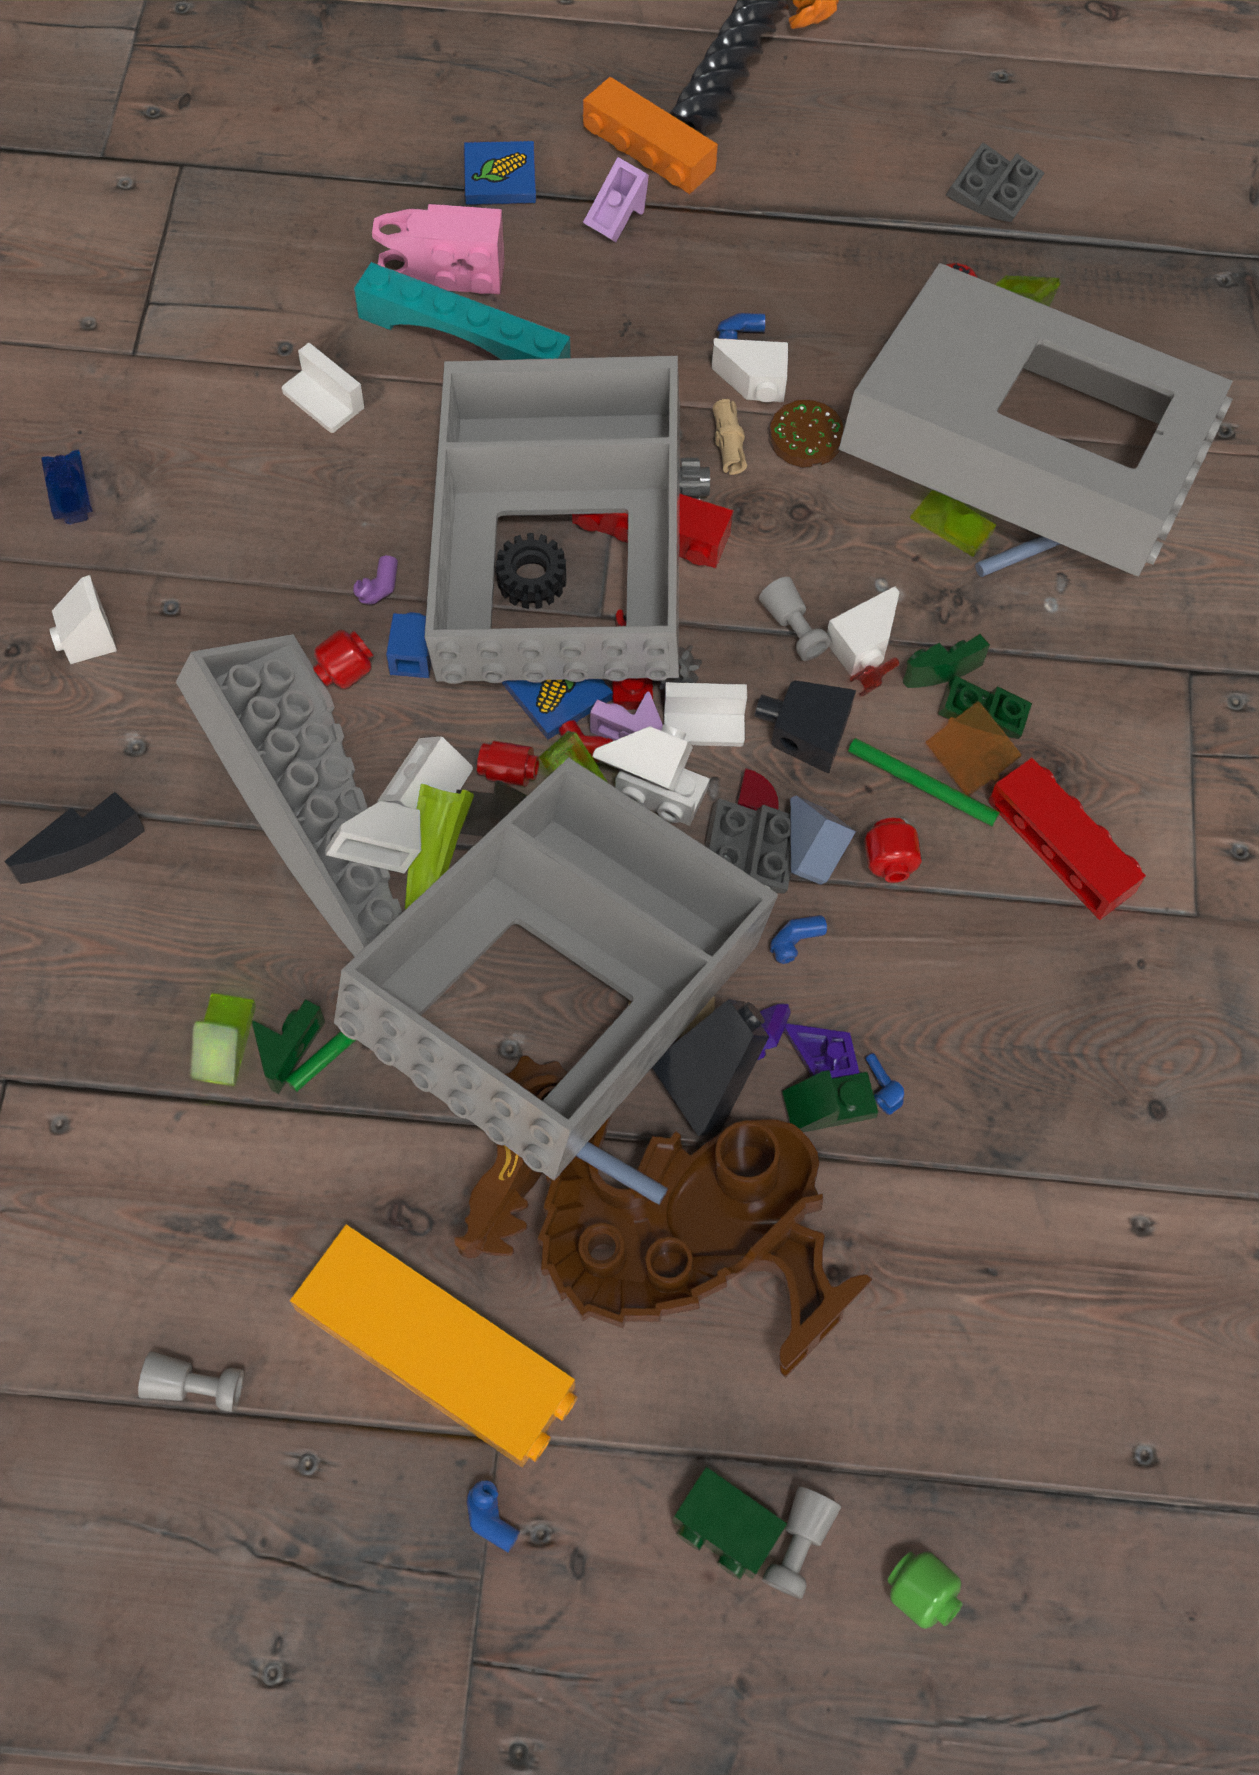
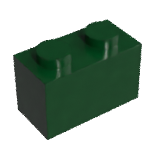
(728, 1525)

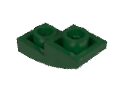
(940, 666)
(1003, 706)

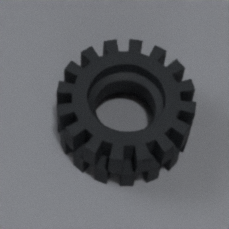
(531, 552)

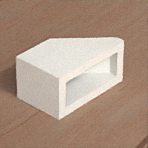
(752, 367)
(82, 624)
(864, 632)
(649, 755)
(379, 837)

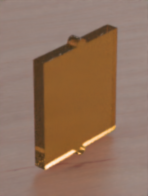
(973, 749)

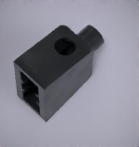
(808, 721)

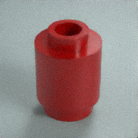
(508, 763)

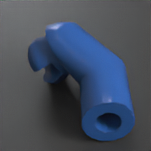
(741, 323)
(485, 1518)

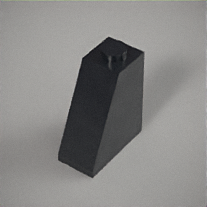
(712, 1064)

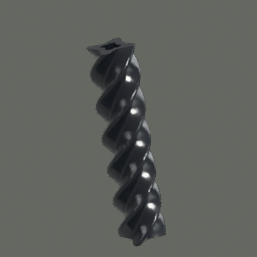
(726, 62)

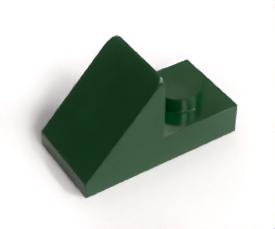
(283, 1052)
(829, 1102)

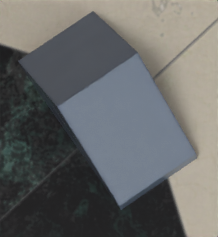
(816, 840)

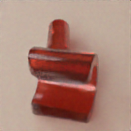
(872, 677)

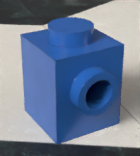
(407, 646)

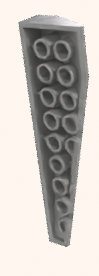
(289, 763)

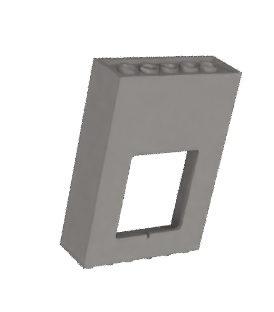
(935, 418)
(551, 444)
(608, 893)

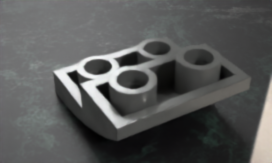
(995, 184)
(753, 841)

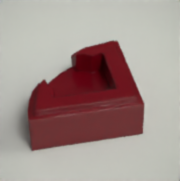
(757, 791)

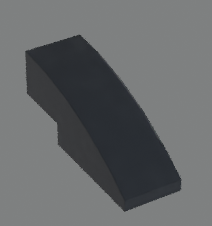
(76, 841)

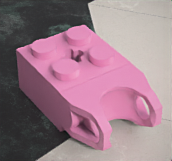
(446, 246)

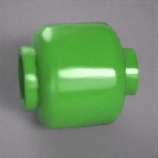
(925, 1589)

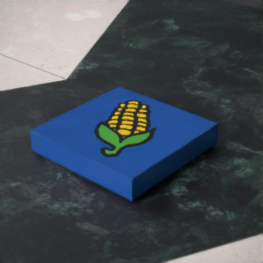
(499, 172)
(557, 701)

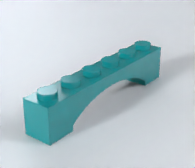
(395, 299)

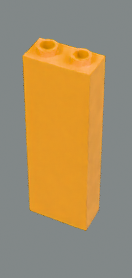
(436, 1346)

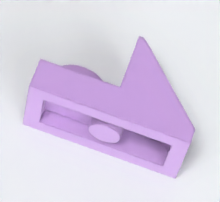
(618, 197)
(616, 722)

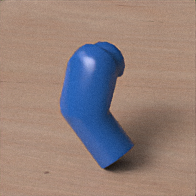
(796, 929)

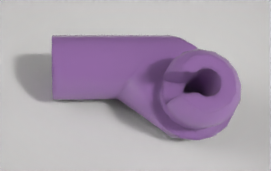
(374, 590)

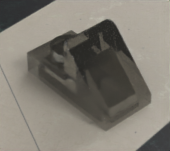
(490, 808)

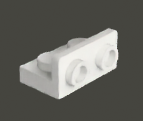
(670, 805)

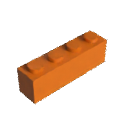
(649, 135)

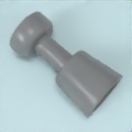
(788, 608)
(172, 1379)
(809, 1524)

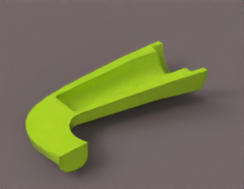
(440, 825)

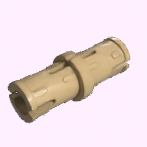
(729, 437)

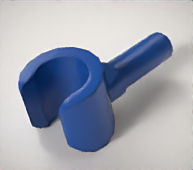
(892, 1092)

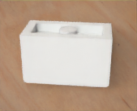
(324, 390)
(707, 712)
(428, 763)

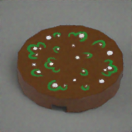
(806, 433)

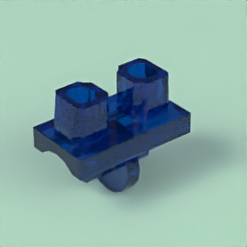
(67, 487)

